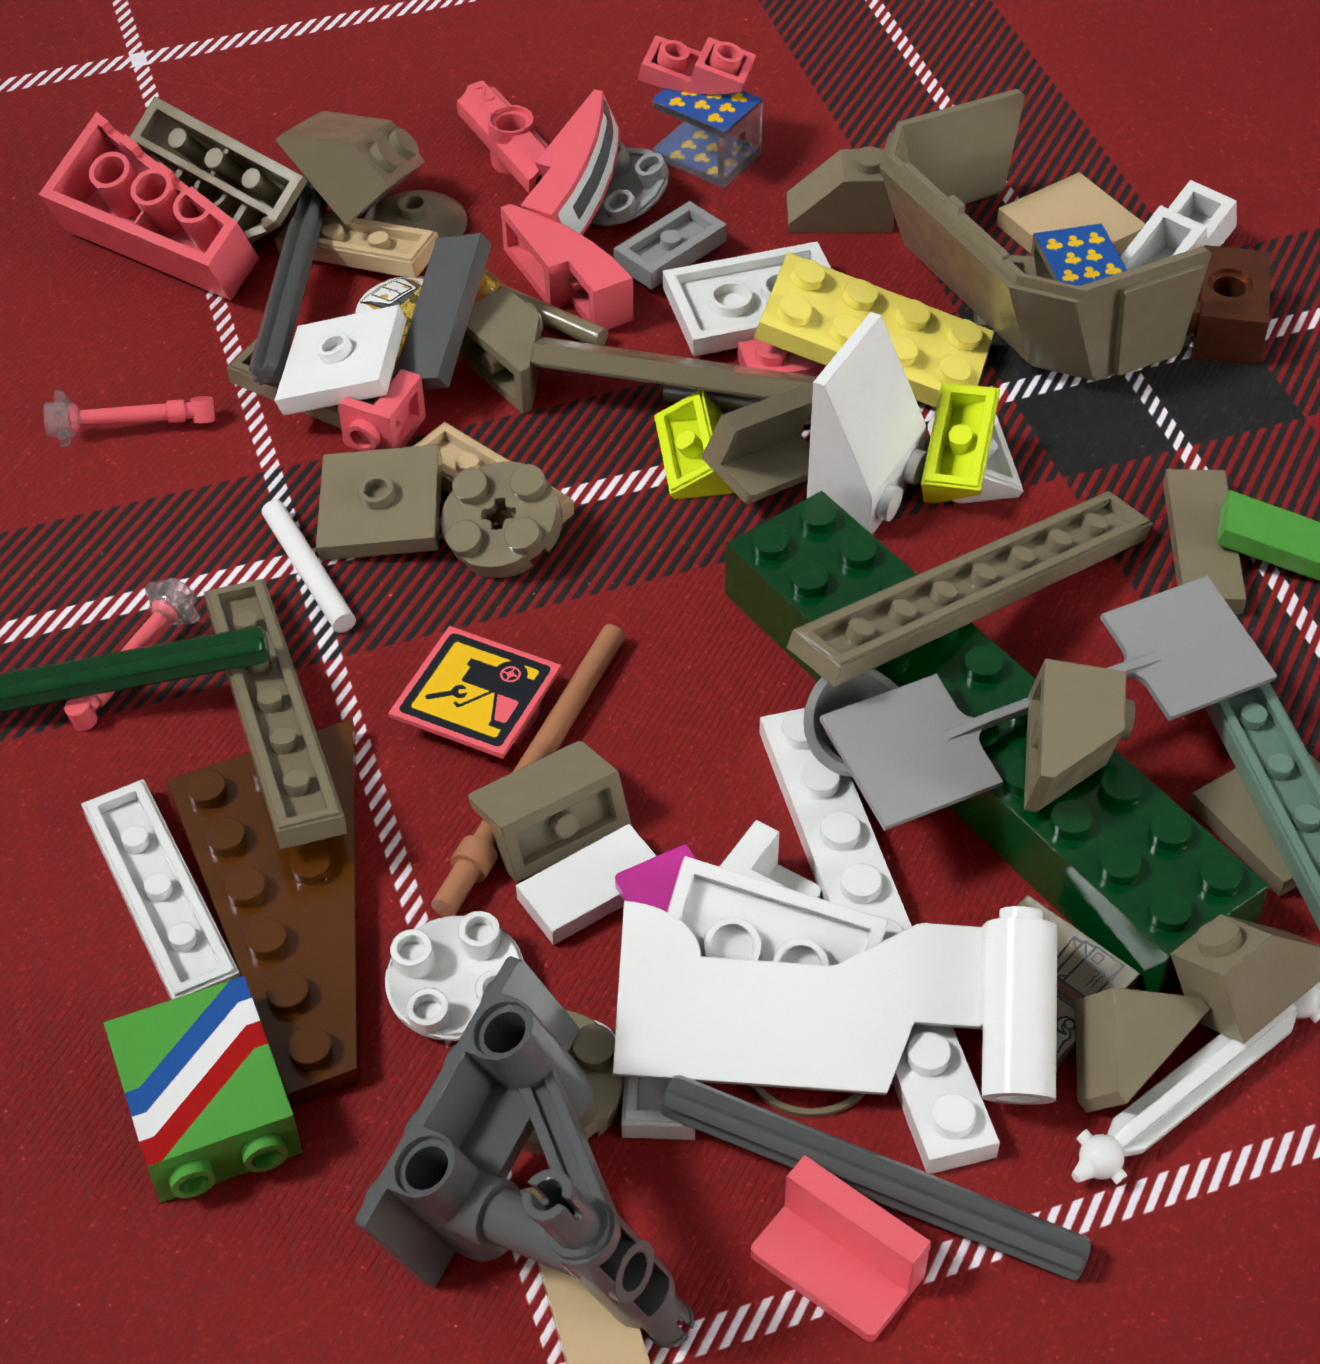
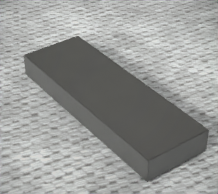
(444, 308)

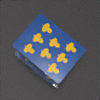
(709, 136)

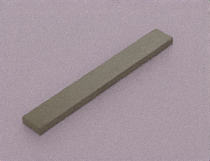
(966, 588)

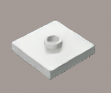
(341, 360)

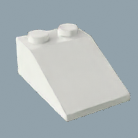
(865, 428)

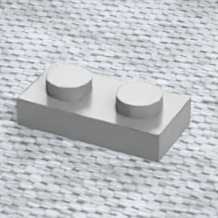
(671, 244)

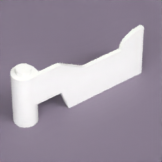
(840, 1021)

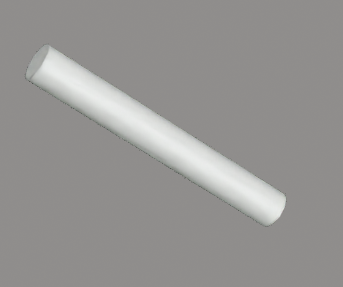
(308, 566)

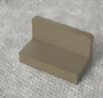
(761, 446)
(552, 808)

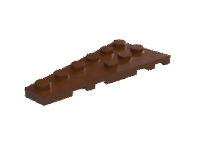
(285, 913)

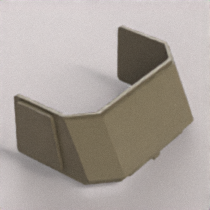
(1082, 331)

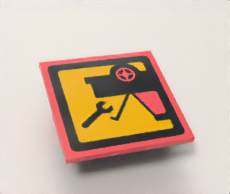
(476, 692)

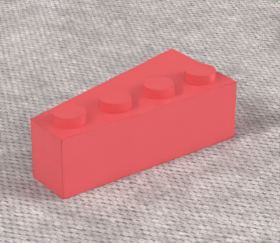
(143, 211)

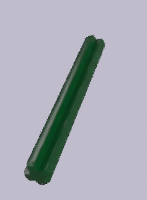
(133, 668)

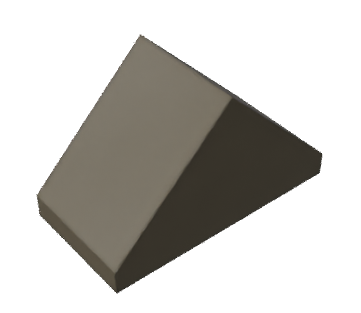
(1125, 1039)

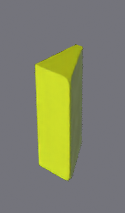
(683, 436)
(959, 442)

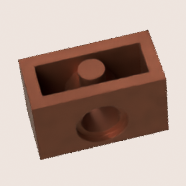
(1232, 306)

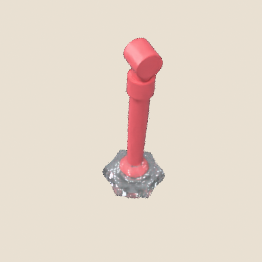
(65, 418)
(171, 604)

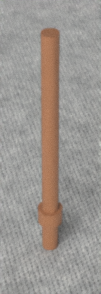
(478, 852)

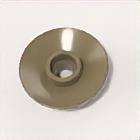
(422, 210)

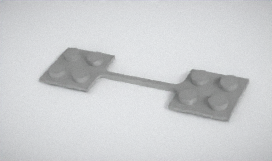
(923, 754)

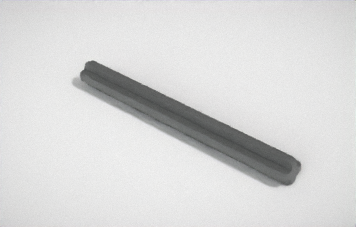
(288, 287)
(879, 1177)

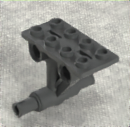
(451, 1166)

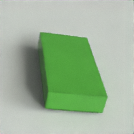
(1270, 534)

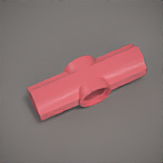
(505, 131)

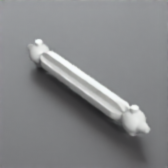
(1182, 1094)

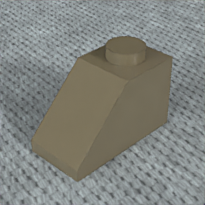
(842, 196)
(501, 346)
(1072, 727)
(1245, 973)

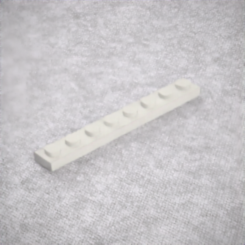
(847, 863)

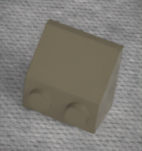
(351, 159)

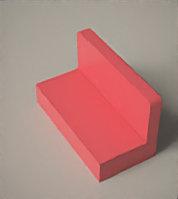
(842, 1250)

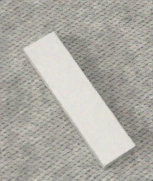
(159, 891)

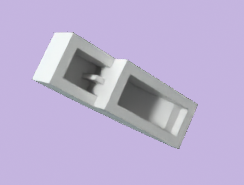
(1193, 220)

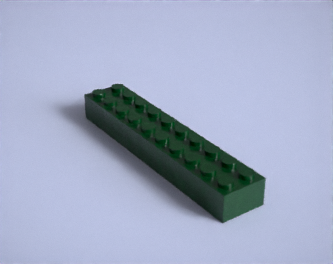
(1104, 852)

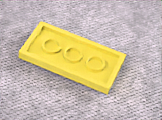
(820, 308)

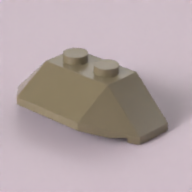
(223, 170)

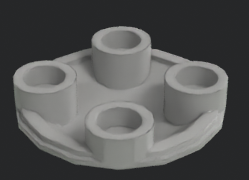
(635, 186)

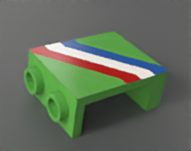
(203, 1089)

